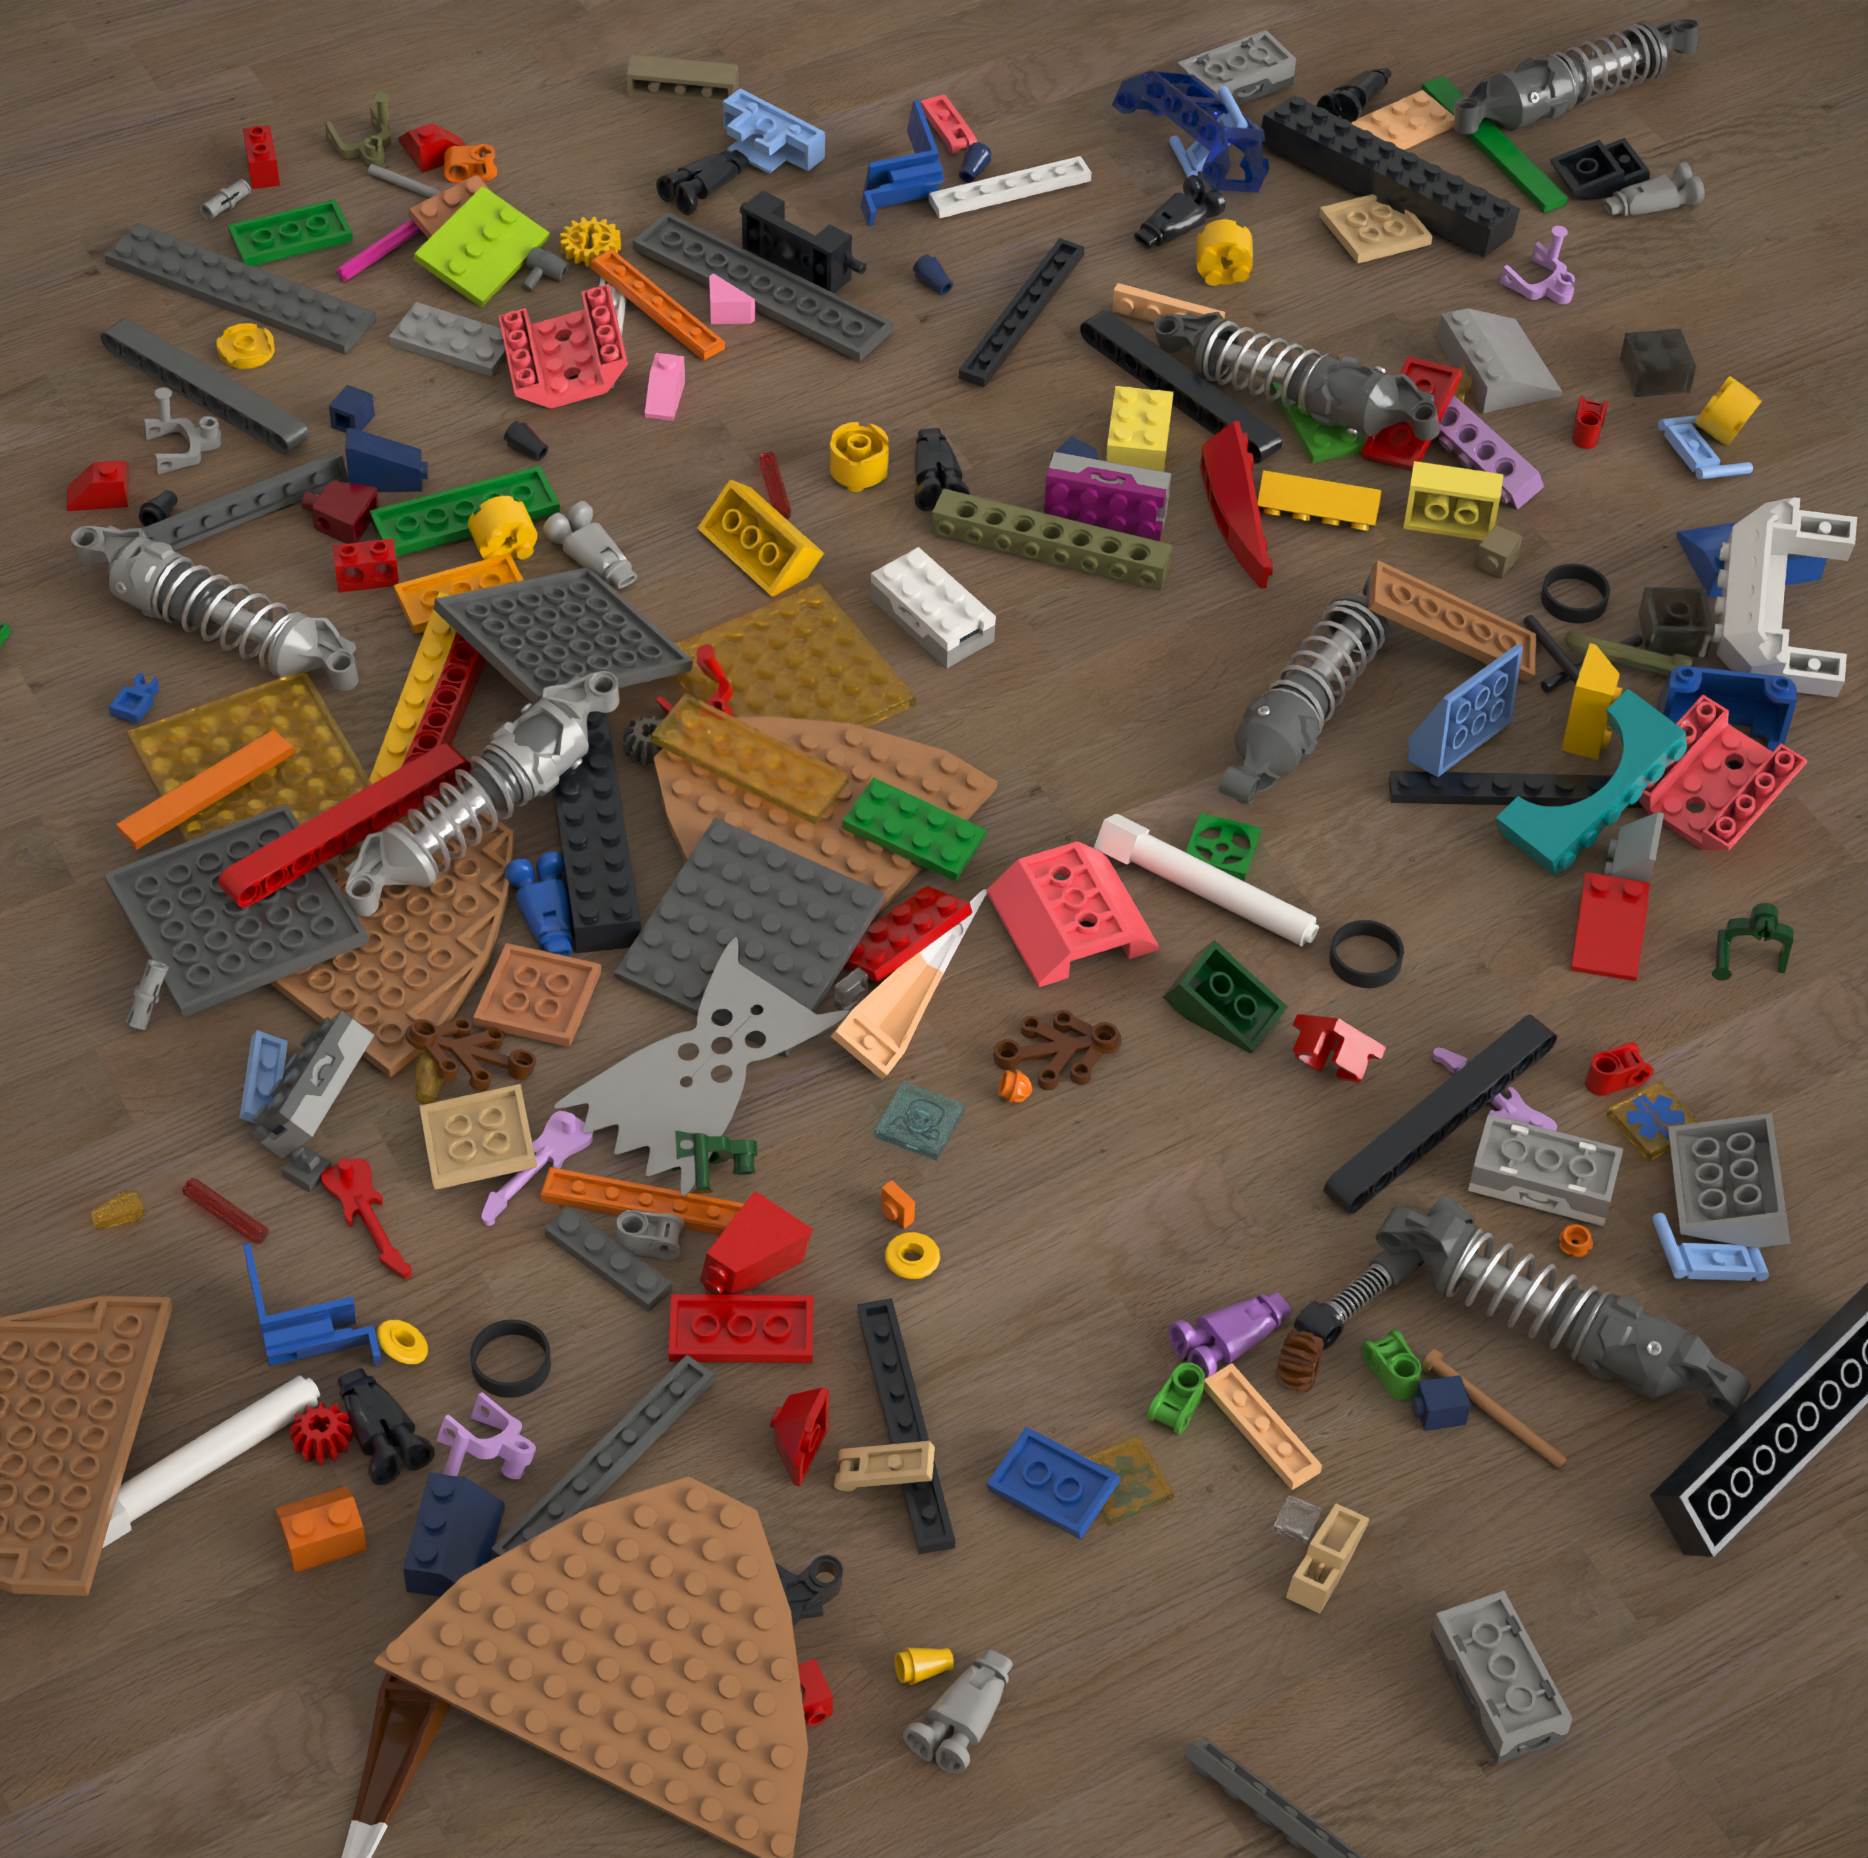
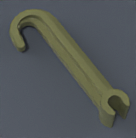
(1628, 654)

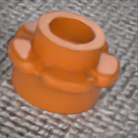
(1576, 1234)

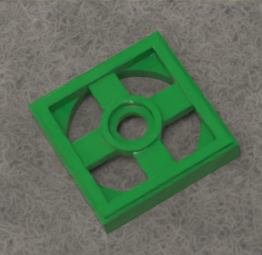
(1228, 830)

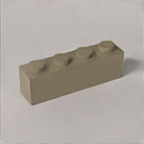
(681, 79)

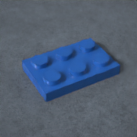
(1053, 1482)

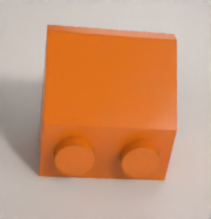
(321, 1528)

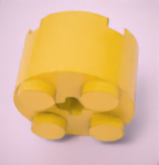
(1224, 253)
(1728, 411)
(858, 455)
(503, 528)

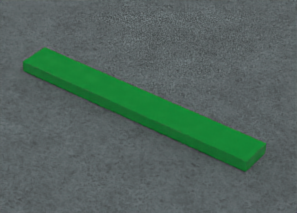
(1502, 151)

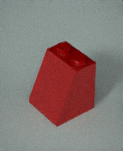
(754, 1248)

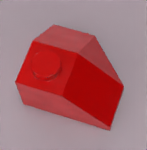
(428, 144)
(100, 487)
(801, 1430)

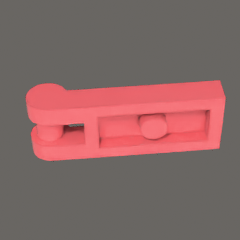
(948, 123)

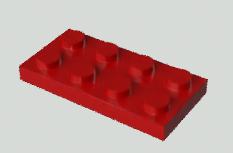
(1397, 443)
(906, 932)
(741, 1328)

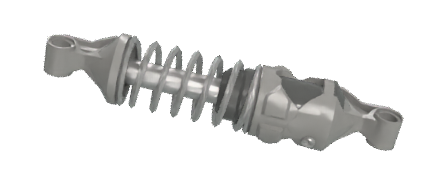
(514, 768)

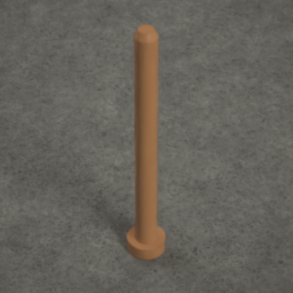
(1434, 1363)

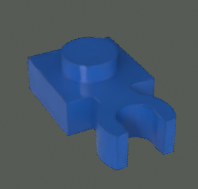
(134, 702)

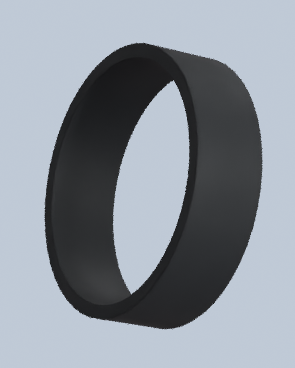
(1579, 572)
(1373, 929)
(504, 1328)

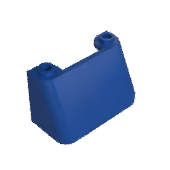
(1752, 699)

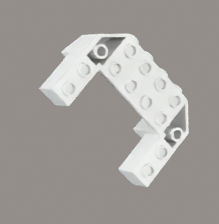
(1754, 589)

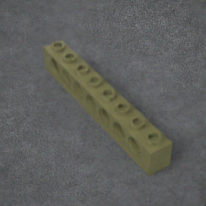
(1052, 539)

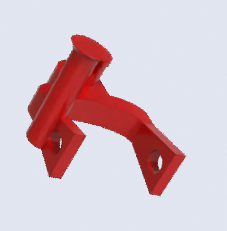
(713, 670)

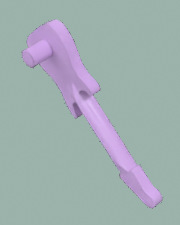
(1512, 1108)
(559, 1140)

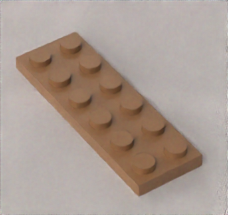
(1448, 618)

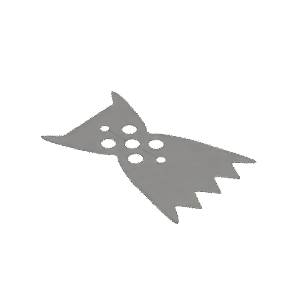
(645, 1088)

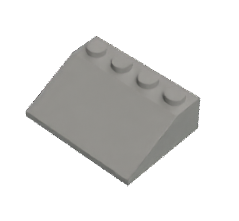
(1497, 358)
(1730, 1181)

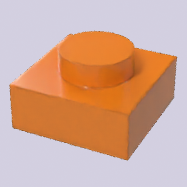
(897, 1204)

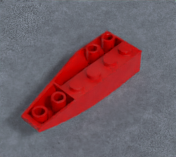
(1233, 500)

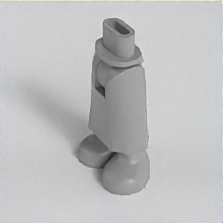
(1657, 193)
(589, 544)
(964, 1707)

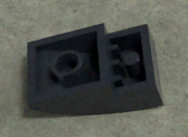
(1600, 169)

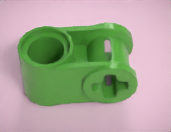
(1393, 1364)
(1176, 1403)

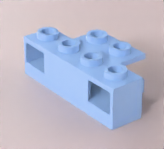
(770, 134)

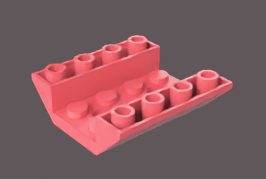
(544, 363)
(1700, 776)
(1047, 912)

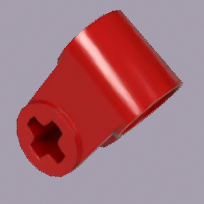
(1588, 422)
(1617, 1070)

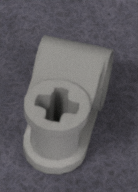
(650, 1233)

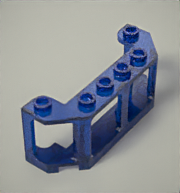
(1196, 111)

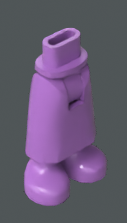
(1230, 1329)

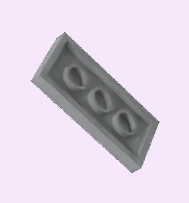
(450, 339)

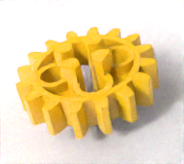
(576, 240)

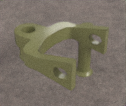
(370, 150)

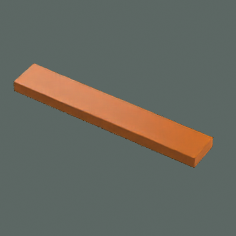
(657, 305)
(205, 789)
(617, 1196)

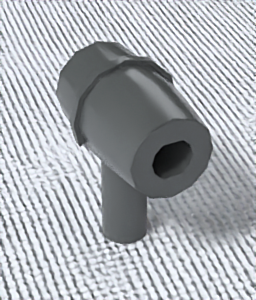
(544, 263)

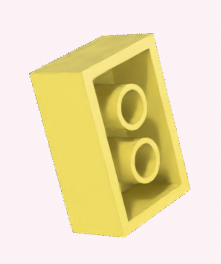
(1139, 427)
(1452, 501)

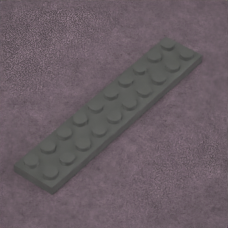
(240, 288)
(775, 290)

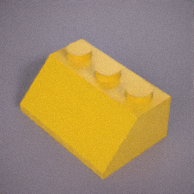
(1593, 694)

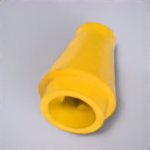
(920, 1664)

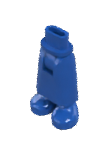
(544, 903)

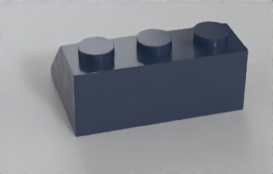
(451, 1533)

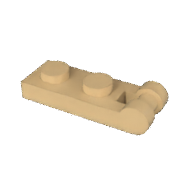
(884, 1465)

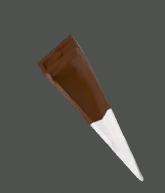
(399, 1739)

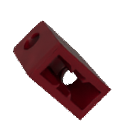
(342, 510)

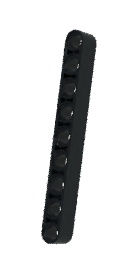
(1190, 391)
(1439, 1114)

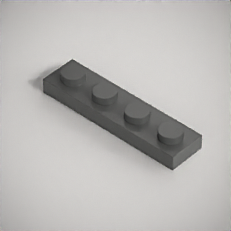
(608, 1259)

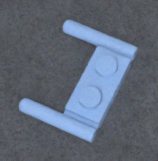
(1195, 156)
(1695, 450)
(1709, 1260)

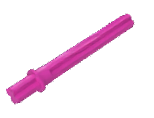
(377, 250)

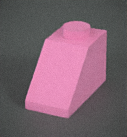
(665, 386)

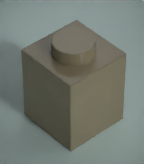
(1498, 551)

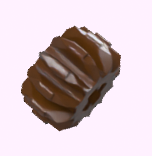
(1299, 1361)

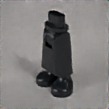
(1355, 94)
(700, 179)
(1181, 213)
(935, 469)
(381, 1426)

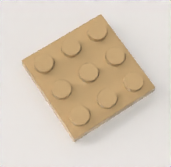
(1373, 229)
(477, 1136)

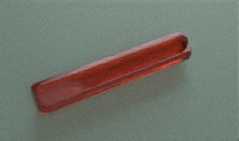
(775, 484)
(225, 1211)

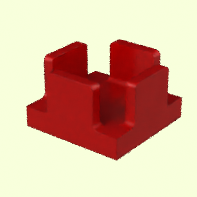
(1323, 1034)

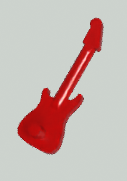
(352, 1185)

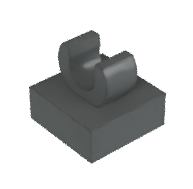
(305, 1168)

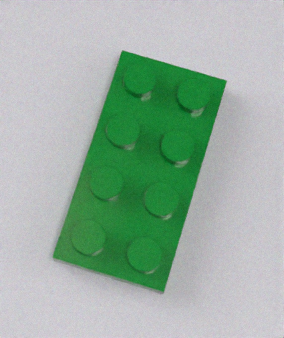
(290, 233)
(914, 829)

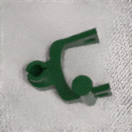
(1762, 923)
(723, 1149)

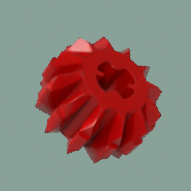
(321, 1433)

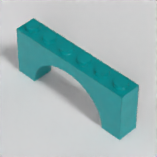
(1560, 833)

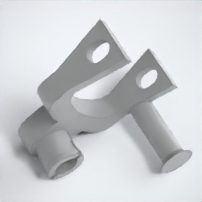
(200, 439)

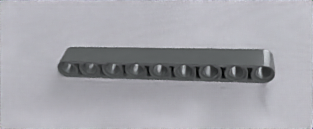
(204, 386)

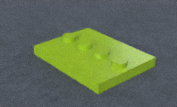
(481, 246)

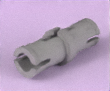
(225, 199)
(147, 994)

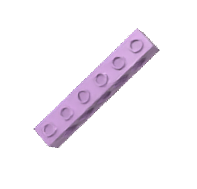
(1523, 478)

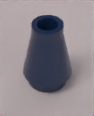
(975, 160)
(931, 273)

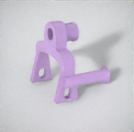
(1557, 286)
(508, 1444)

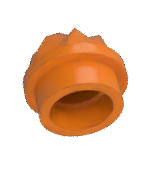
(1014, 1086)

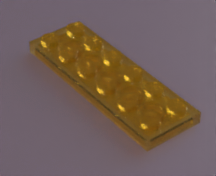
(750, 758)

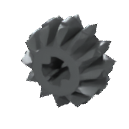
(638, 740)

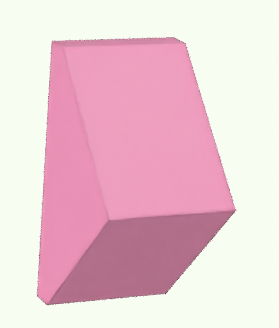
(729, 303)

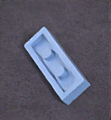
(263, 1070)

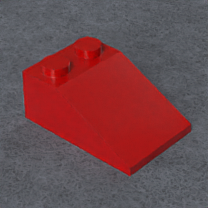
(1610, 926)

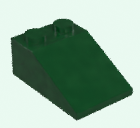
(1225, 998)

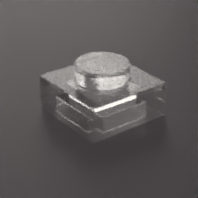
(851, 990)
(1297, 1519)

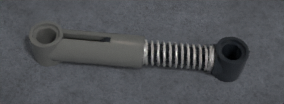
(1384, 1272)

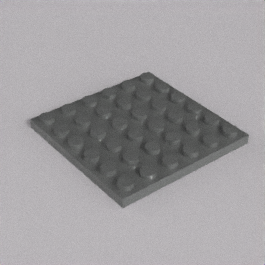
(561, 628)
(787, 912)
(210, 940)

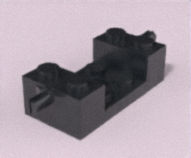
(818, 258)

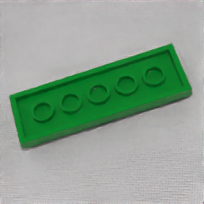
(445, 514)

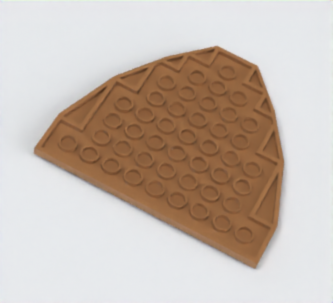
(697, 796)
(421, 947)
(67, 1427)

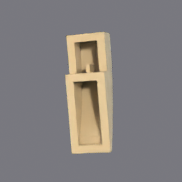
(1327, 1558)

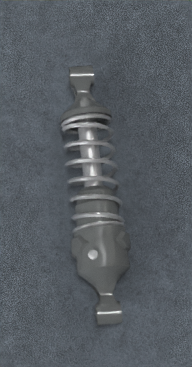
(1287, 719)

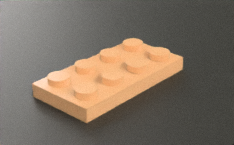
(1408, 120)

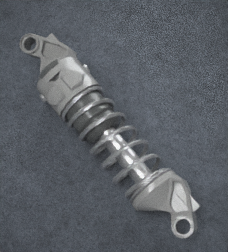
(174, 589)

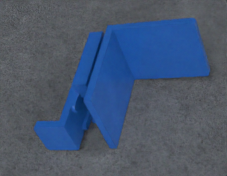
(905, 176)
(309, 1329)

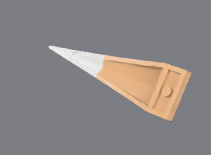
(887, 1018)

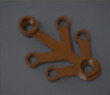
(432, 1038)
(1098, 1039)

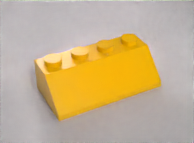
(1319, 498)
(759, 539)

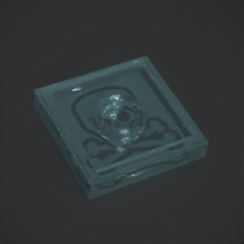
(919, 1120)

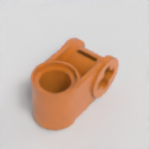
(467, 161)

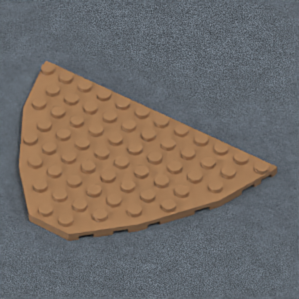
(640, 1653)

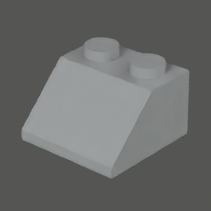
(1635, 849)

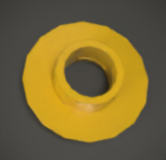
(912, 1243)
(402, 1342)

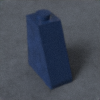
(384, 463)

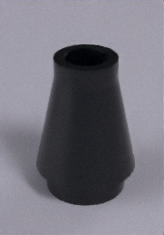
(522, 438)
(157, 508)

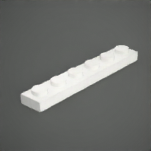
(1009, 187)

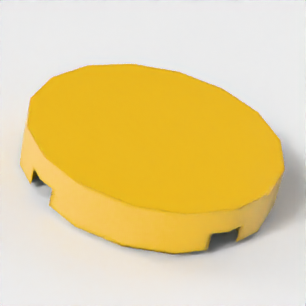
(245, 346)

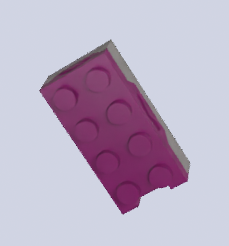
(1108, 495)

